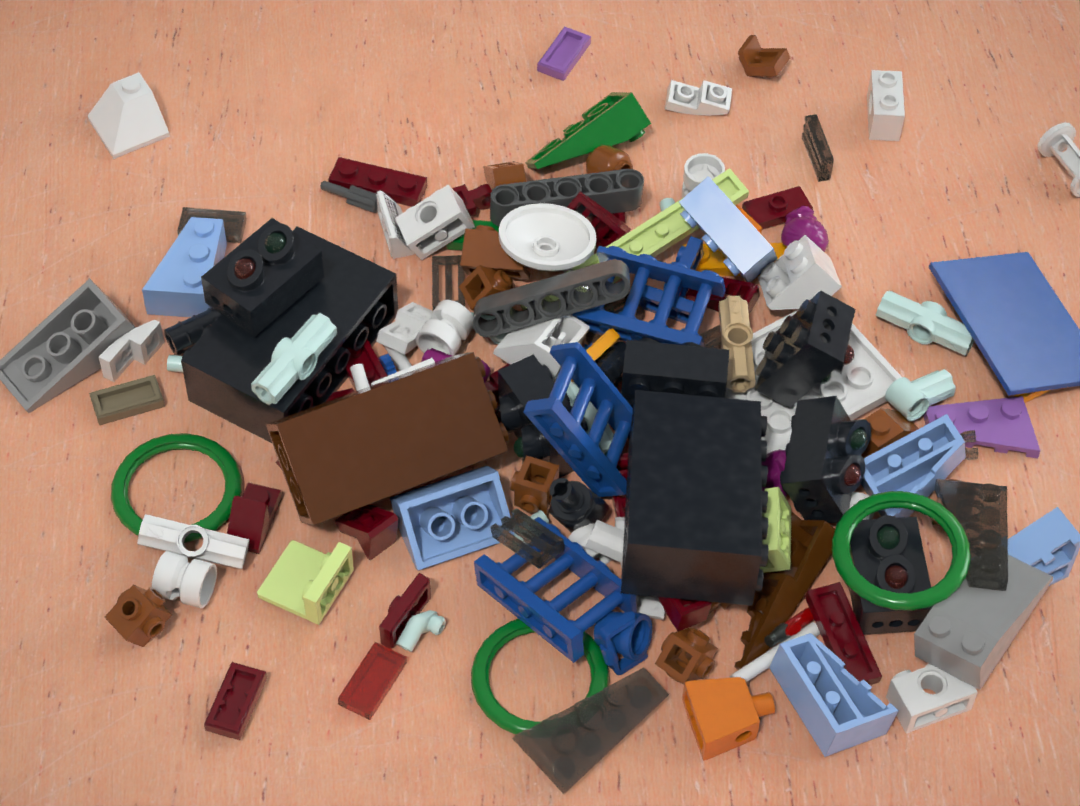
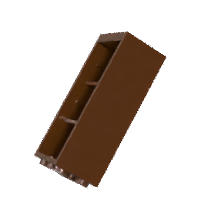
(388, 437)

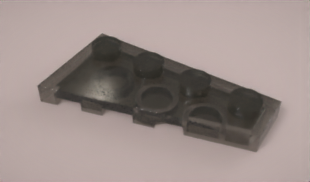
(983, 516)
(582, 735)

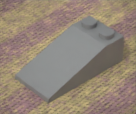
(63, 347)
(977, 625)

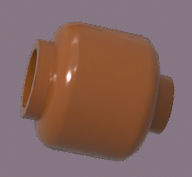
(607, 159)

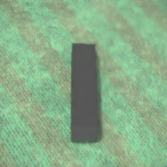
(613, 190)
(561, 286)

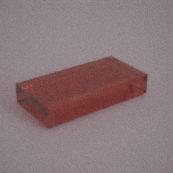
(372, 680)

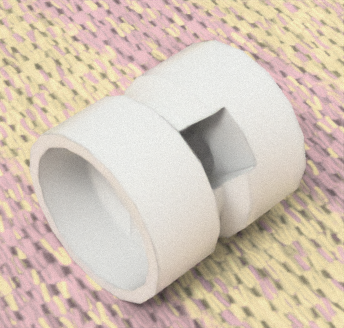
(699, 168)
(445, 328)
(184, 579)

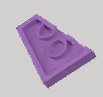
(996, 423)

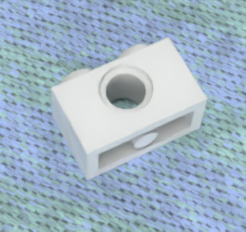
(885, 105)
(434, 222)
(922, 709)

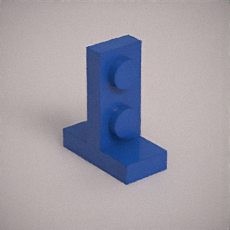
(691, 257)

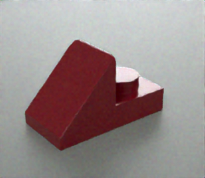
(254, 514)
(372, 527)

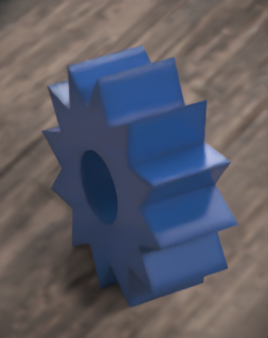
(387, 364)

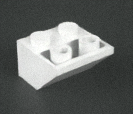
(798, 276)
(539, 340)

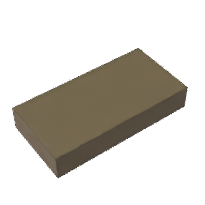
(127, 400)

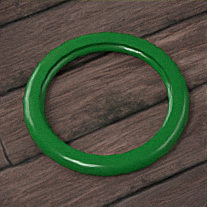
(169, 442)
(901, 601)
(482, 663)

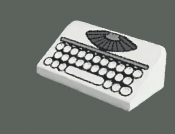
(387, 212)

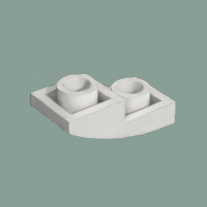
(706, 100)

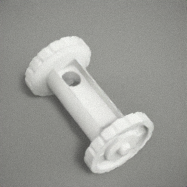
(1056, 141)

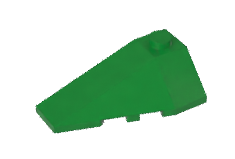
(608, 122)

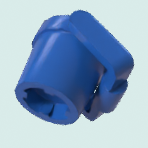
(623, 634)

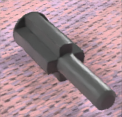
(355, 195)

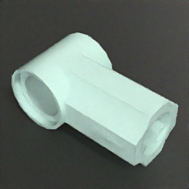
(916, 396)

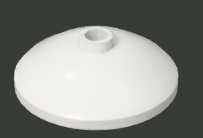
(547, 237)

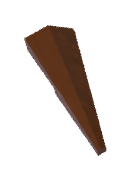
(784, 589)

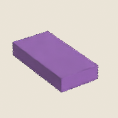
(564, 53)

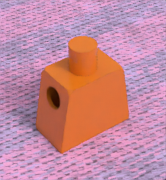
(724, 713)

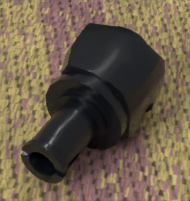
(575, 504)

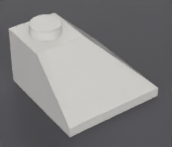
(128, 116)

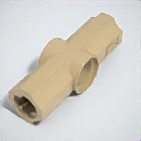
(737, 338)

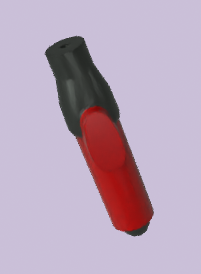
(789, 628)

